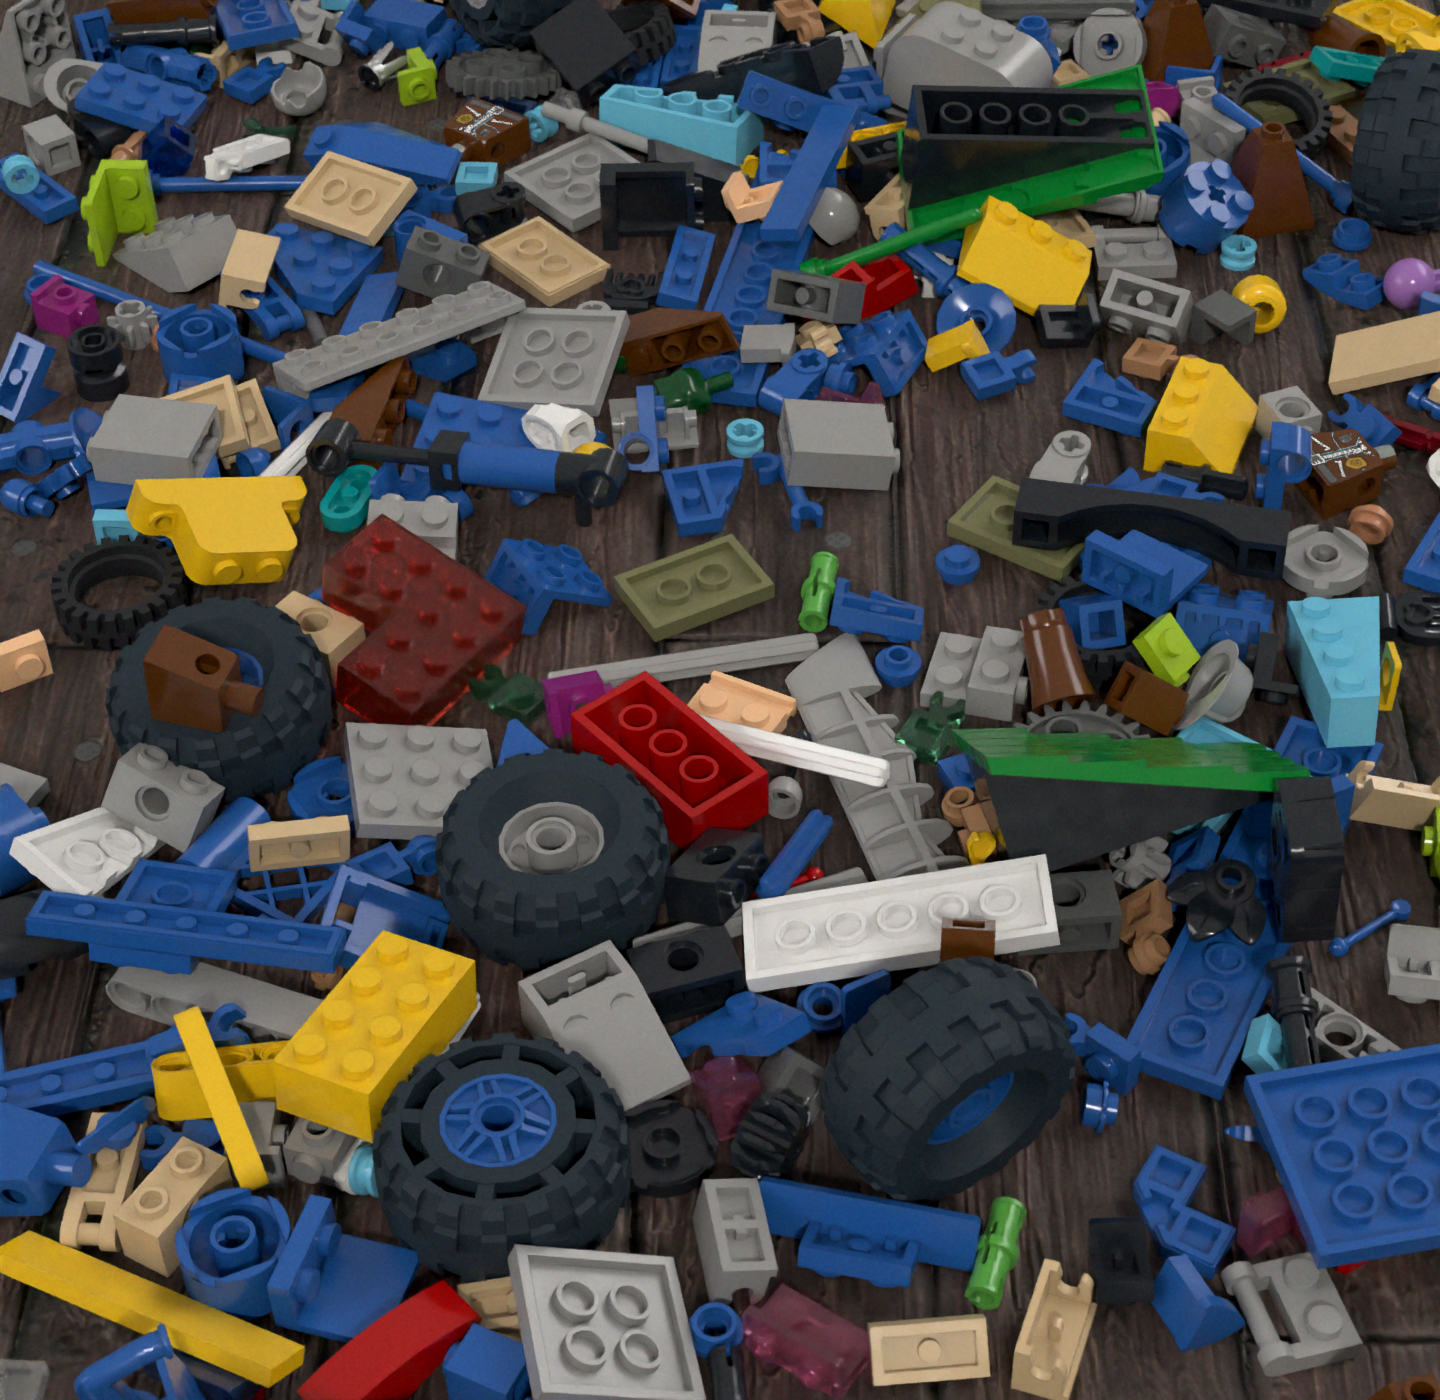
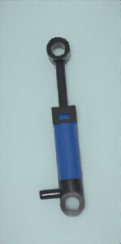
(458, 461)

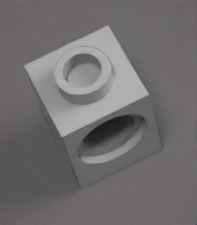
(51, 145)
(1287, 406)

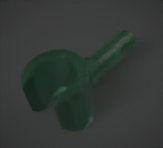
(253, 125)

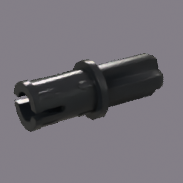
(1226, 484)

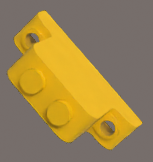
(223, 525)

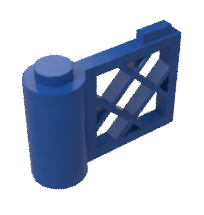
(226, 848)

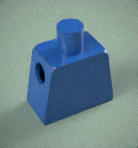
(36, 1161)

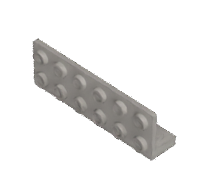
(475, 313)

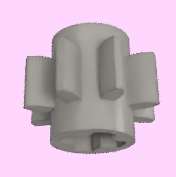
(133, 323)
(1141, 863)

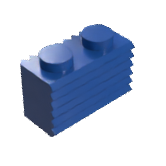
(405, 22)

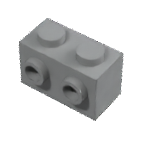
(1146, 307)

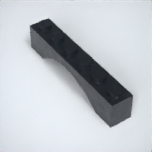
(1237, 536)

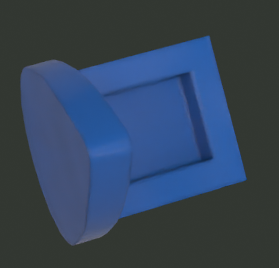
(1190, 1306)

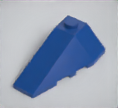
(387, 149)

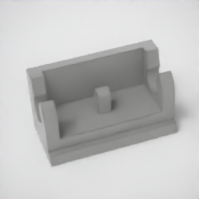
(733, 1239)

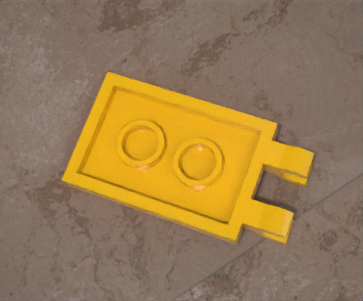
(1386, 18)

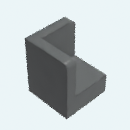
(1221, 314)
(794, 1076)

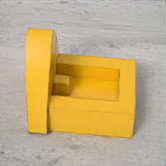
(955, 345)

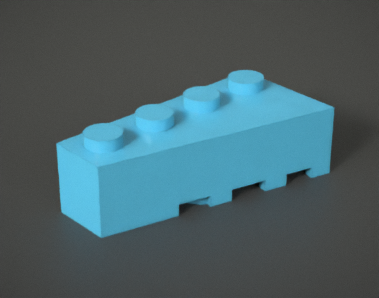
(702, 126)
(1337, 665)

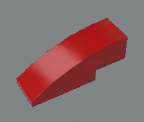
(886, 280)
(395, 1350)

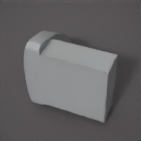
(768, 343)

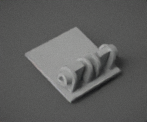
(678, 428)

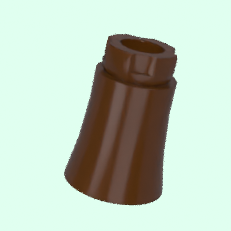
(1344, 36)
(1053, 662)

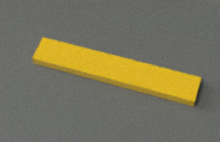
(144, 1305)

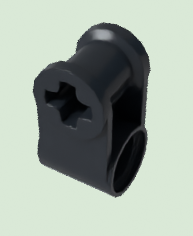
(96, 133)
(489, 212)

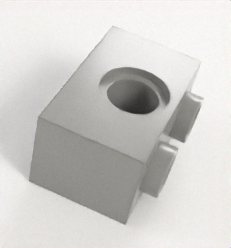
(162, 798)

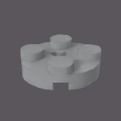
(1096, 29)
(1308, 565)

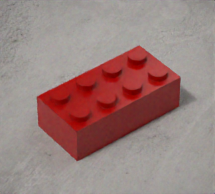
(677, 757)

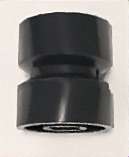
(97, 362)

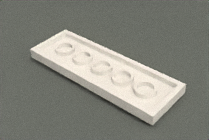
(893, 922)

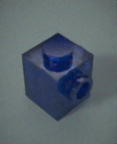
(168, 148)

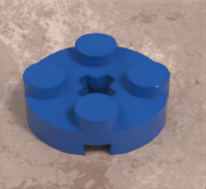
(313, 787)

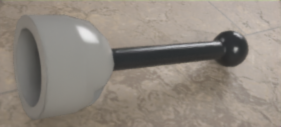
(785, 791)

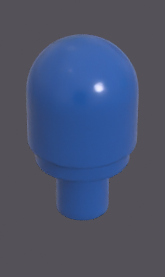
(25, 499)

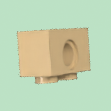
(330, 629)
(163, 1201)

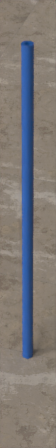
(249, 347)

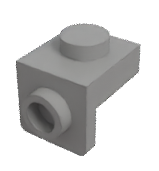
(1413, 963)

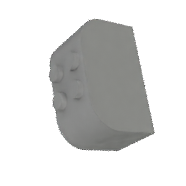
(963, 49)

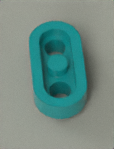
(347, 499)

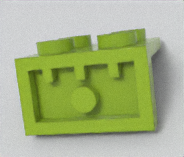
(118, 203)

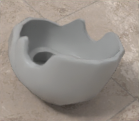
(300, 90)
(835, 217)

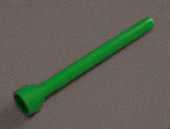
(895, 243)

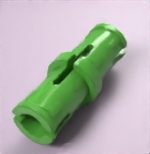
(818, 592)
(996, 1253)

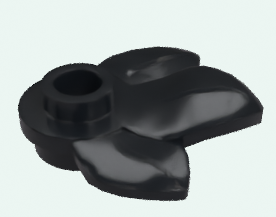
(1219, 906)

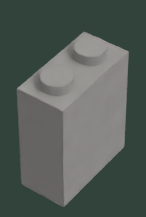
(154, 440)
(837, 445)

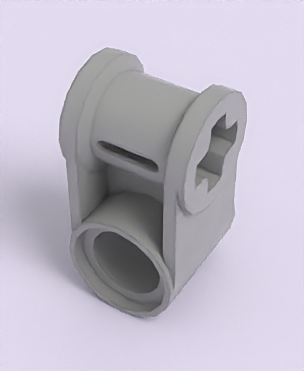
(1064, 459)

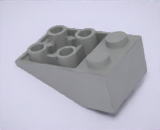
(733, 34)
(31, 41)
(180, 251)
(606, 1016)

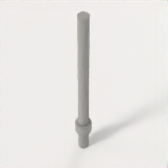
(579, 121)

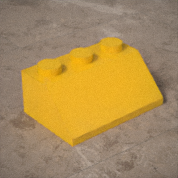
(863, 16)
(1023, 258)
(1200, 419)

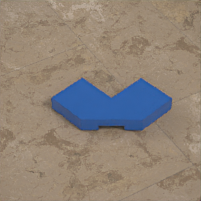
(1163, 1199)

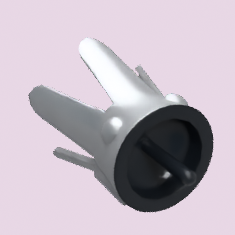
(375, 74)

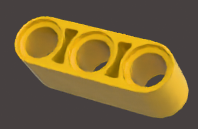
(247, 1069)

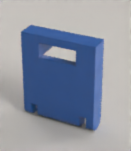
(381, 908)

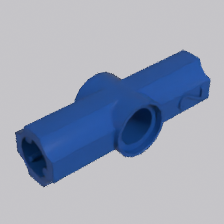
(170, 65)
(35, 447)

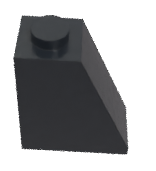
(713, 173)

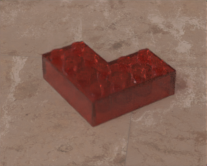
(427, 621)

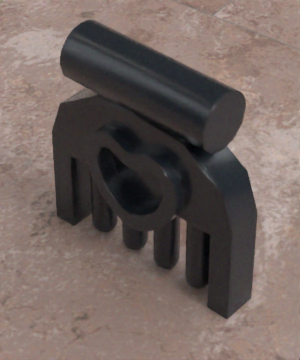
(630, 293)
(1411, 617)

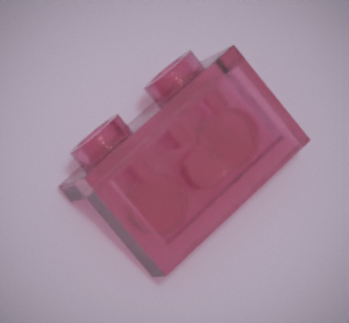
(807, 1341)

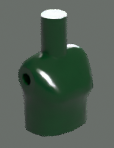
(691, 389)

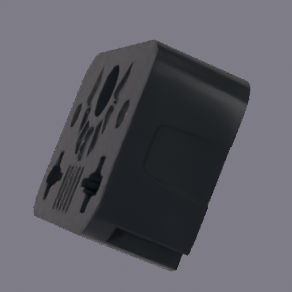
(1305, 859)

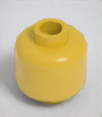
(1264, 296)

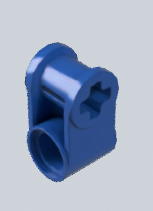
(798, 379)

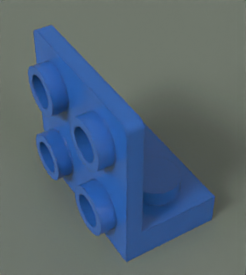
(888, 346)
(1140, 570)
(542, 573)
(1215, 616)
(334, 1280)

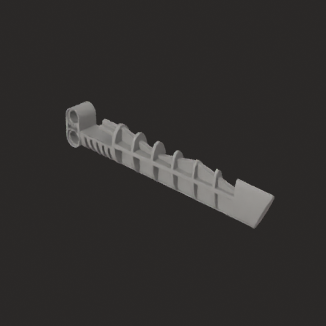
(884, 819)

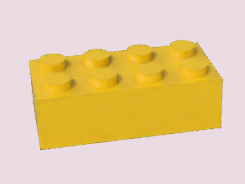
(372, 1031)

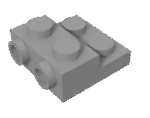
(430, 520)
(981, 671)

